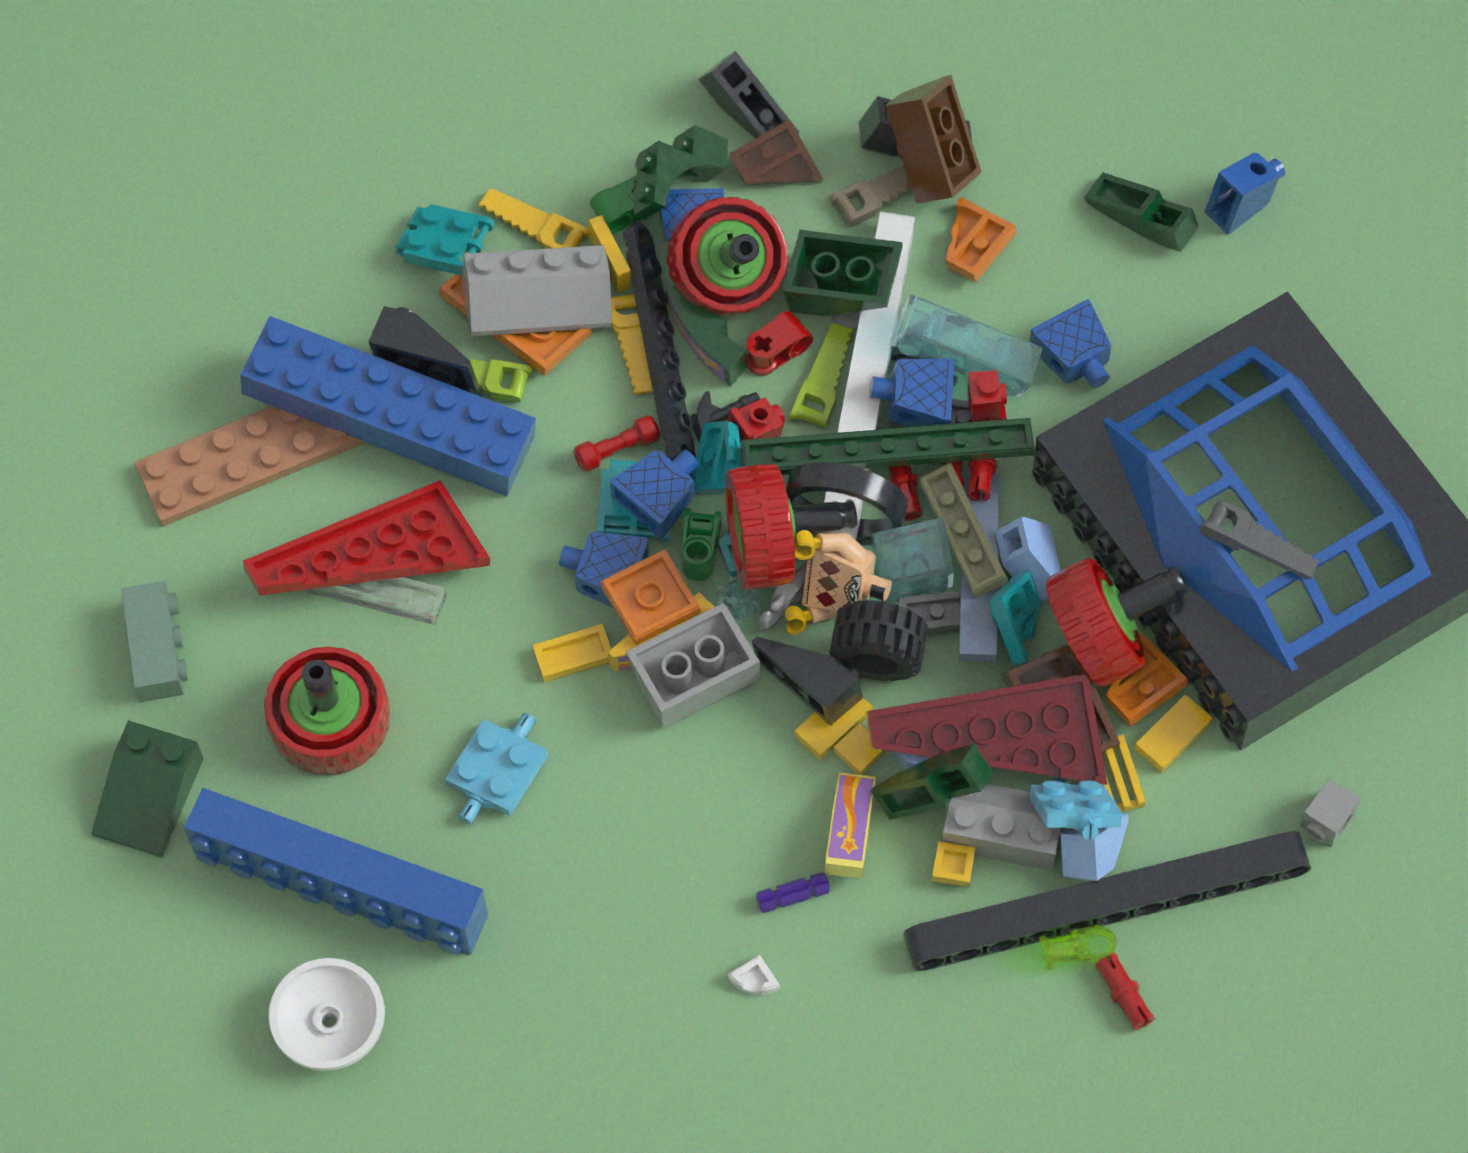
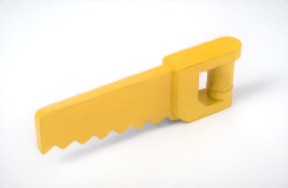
(533, 221)
(631, 340)

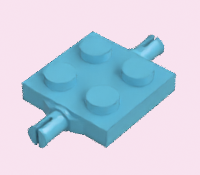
(496, 767)
(1075, 806)

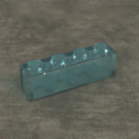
(940, 333)

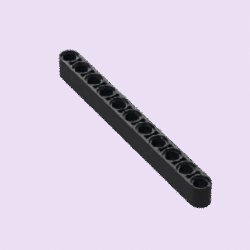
(1106, 900)

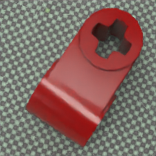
(777, 344)

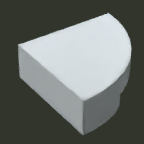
(754, 978)

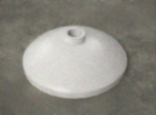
(324, 991)

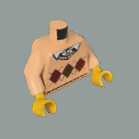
(835, 575)

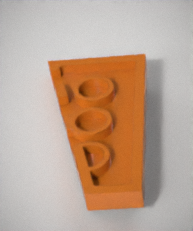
(538, 349)

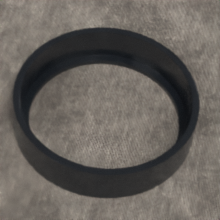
(855, 483)

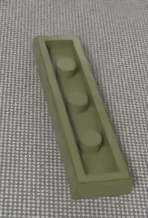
(963, 530)

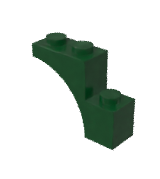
(693, 155)

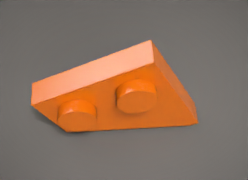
(976, 240)
(1147, 687)

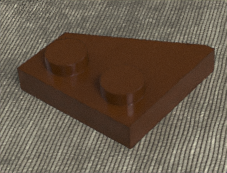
(776, 158)

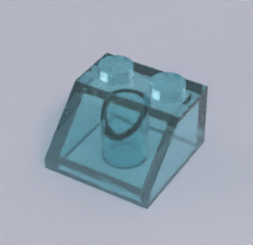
(914, 559)

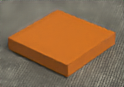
(650, 597)

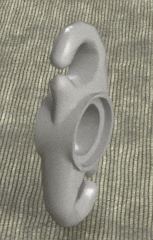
(784, 597)

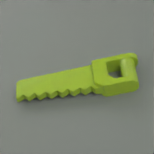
(491, 374)
(823, 378)

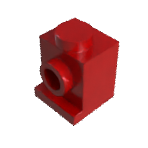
(986, 396)
(758, 420)

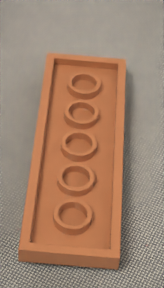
(235, 461)

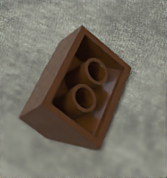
(933, 140)

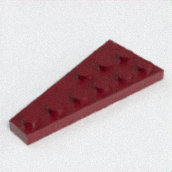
(1020, 728)

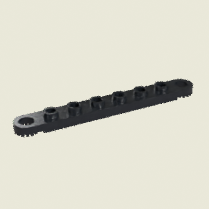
(658, 341)

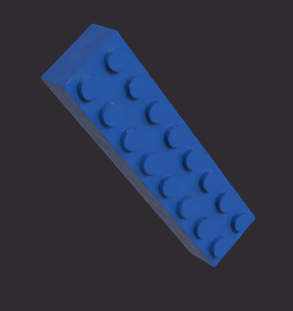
(388, 405)
(336, 872)

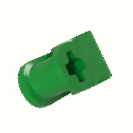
(616, 205)
(700, 538)

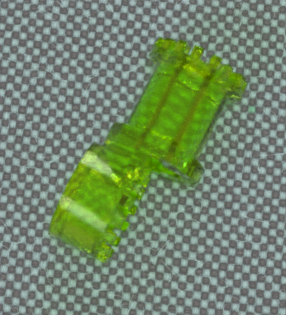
(1075, 946)

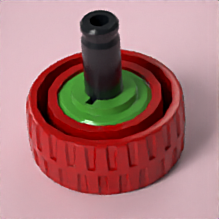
(727, 256)
(766, 525)
(1101, 619)
(327, 710)

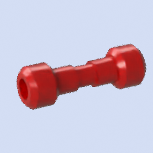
(589, 454)

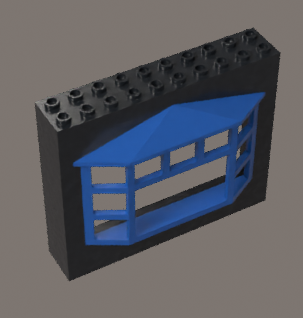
(1222, 626)

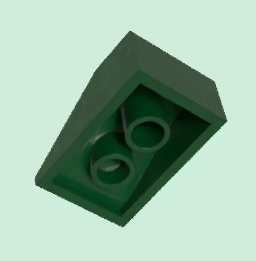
(840, 273)
(146, 788)

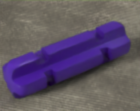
(792, 892)

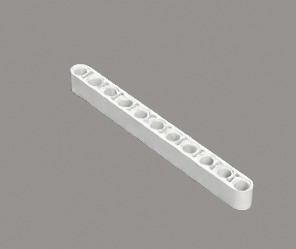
(872, 349)

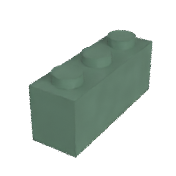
(154, 641)

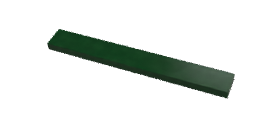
(896, 445)

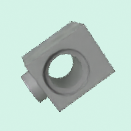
(1329, 813)

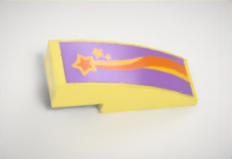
(850, 825)

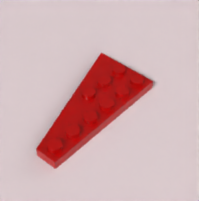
(390, 541)

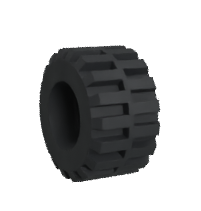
(879, 640)

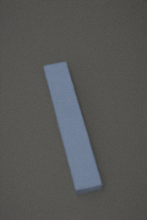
(977, 627)

